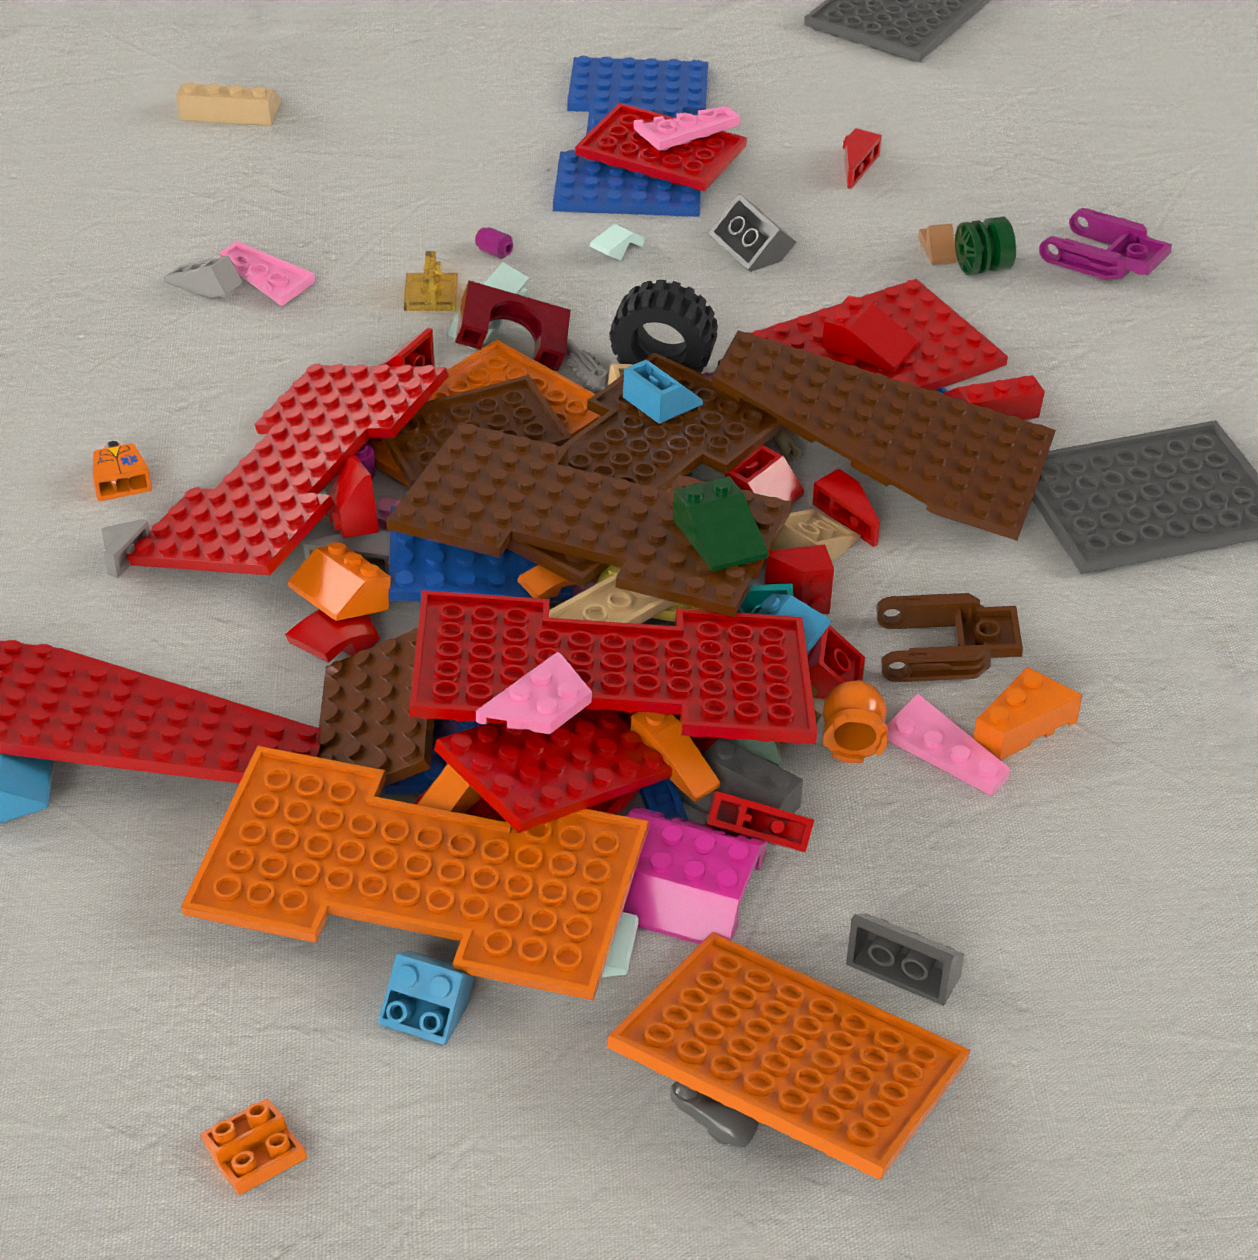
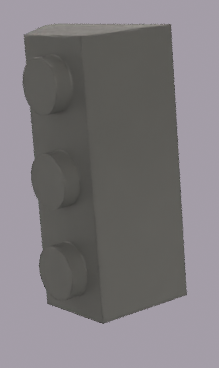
(751, 235)
(749, 778)
(903, 958)

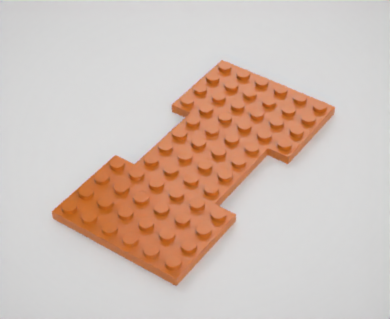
(321, 842)

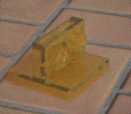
(432, 288)

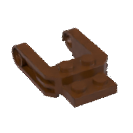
(978, 631)

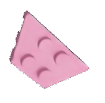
(540, 698)

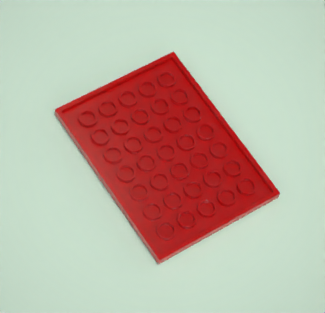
(947, 344)

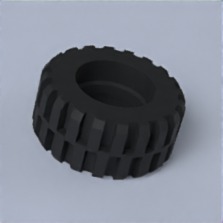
(667, 305)

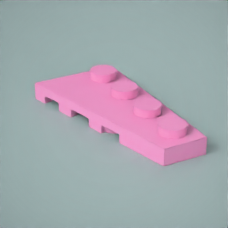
(686, 127)
(269, 274)

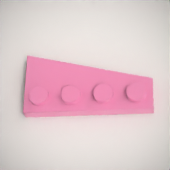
(940, 742)

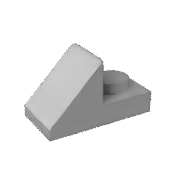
(119, 542)

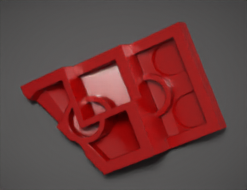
(327, 638)

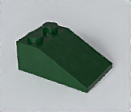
(718, 523)

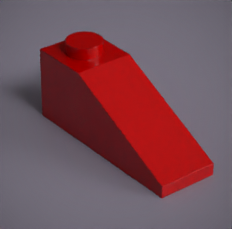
(861, 152)
(847, 503)
(759, 821)

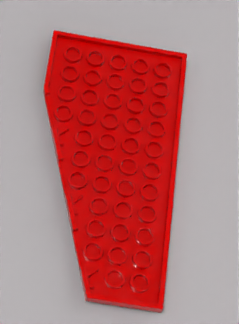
(115, 717)

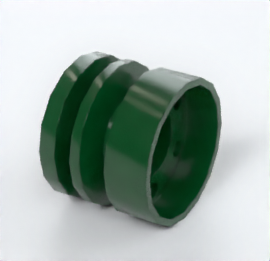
(985, 245)

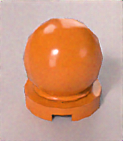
(854, 722)

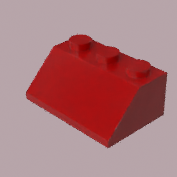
(1012, 396)
(353, 500)

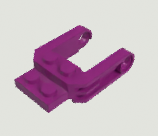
(1128, 249)

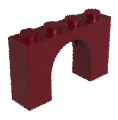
(543, 320)

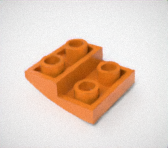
(253, 1146)

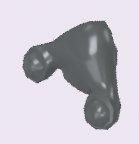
(721, 1122)

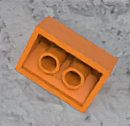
(341, 582)

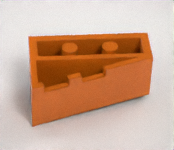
(1025, 711)

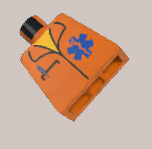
(119, 471)

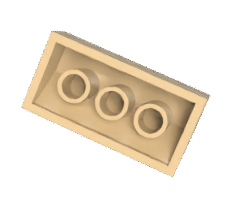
(227, 103)

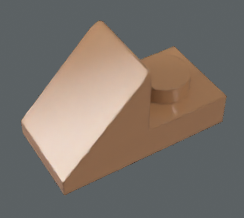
(938, 243)

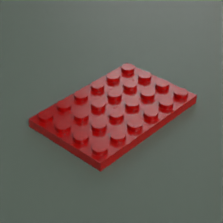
(688, 164)
(552, 775)

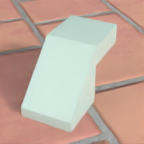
(616, 240)

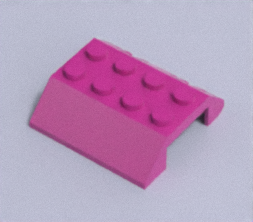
(691, 877)

